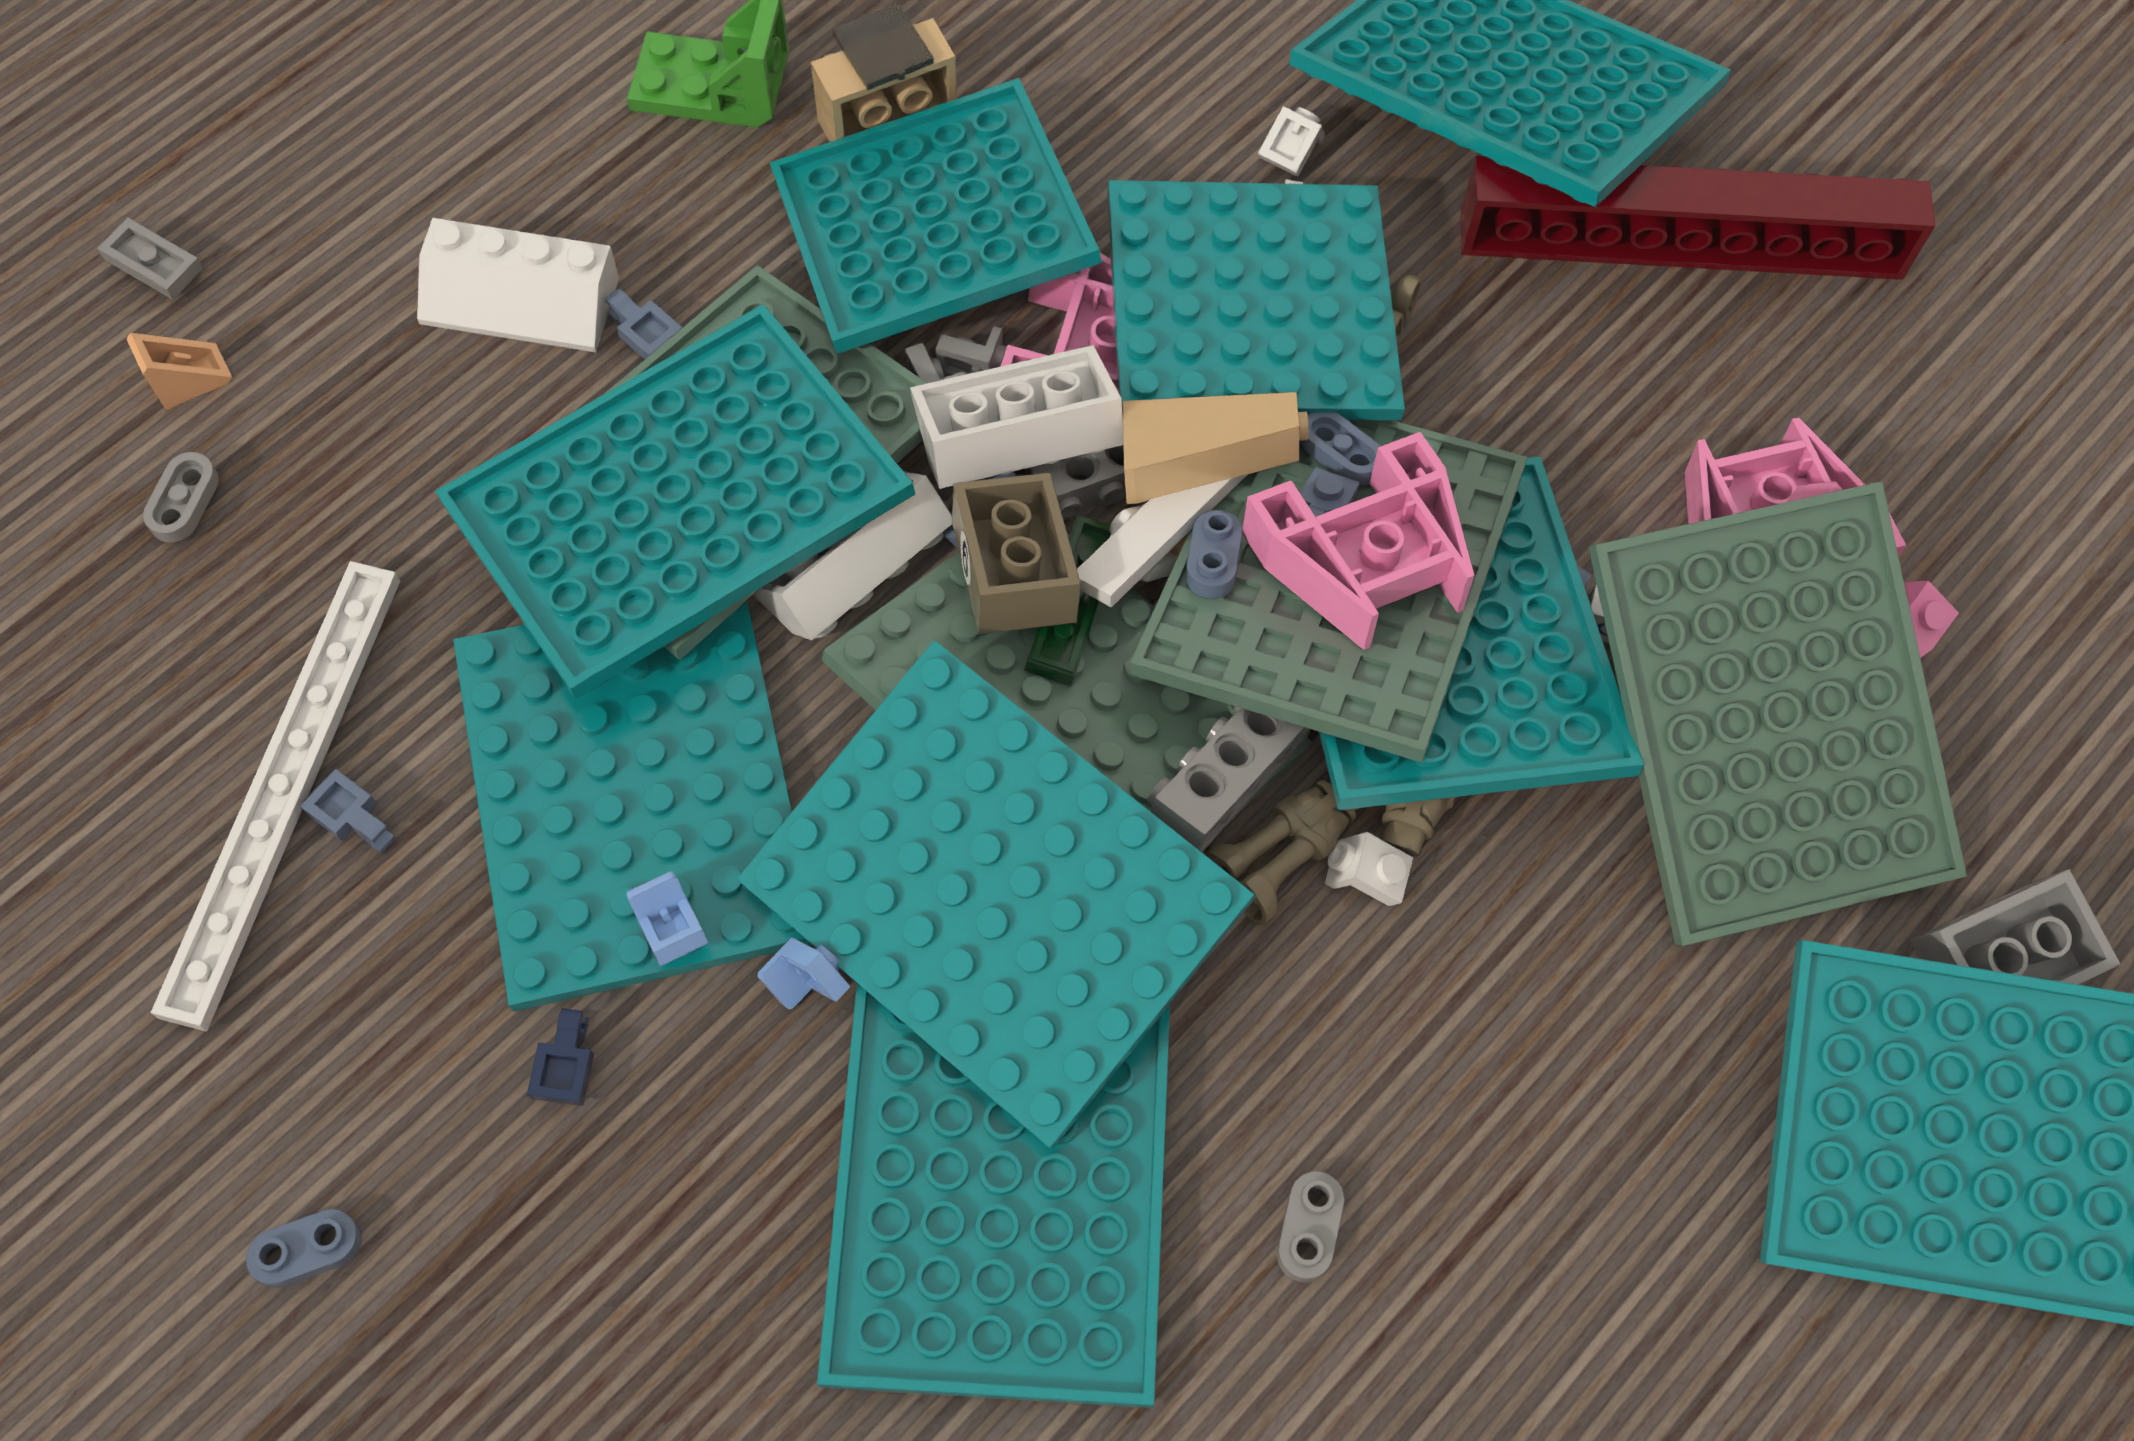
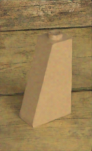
(1206, 440)

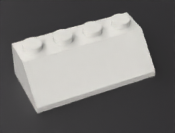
(515, 284)
(1018, 416)
(846, 572)

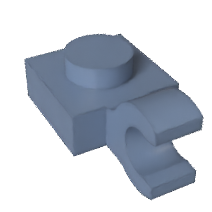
(642, 327)
(1328, 491)
(345, 807)

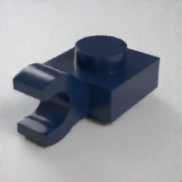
(563, 1068)

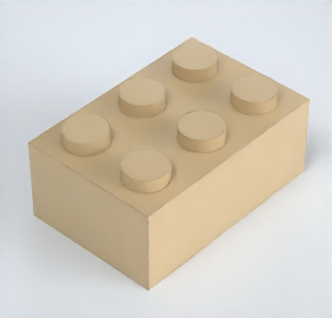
(849, 108)

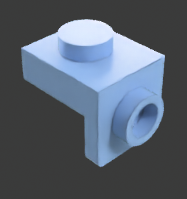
(666, 918)
(798, 970)

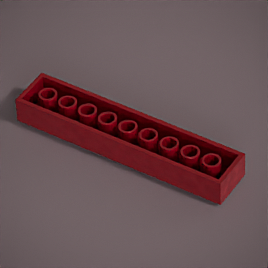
(1705, 221)

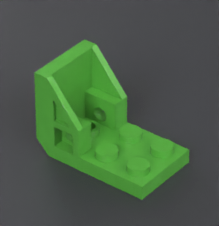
(716, 79)

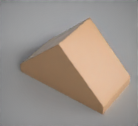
(179, 367)

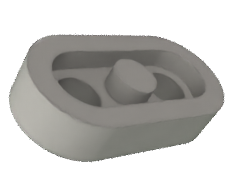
(178, 499)
(1311, 1225)

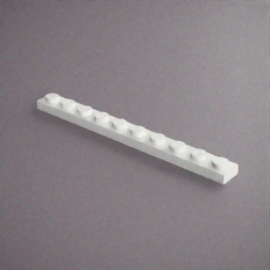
(274, 799)

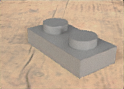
(150, 258)

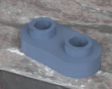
(1345, 448)
(1217, 545)
(302, 1250)

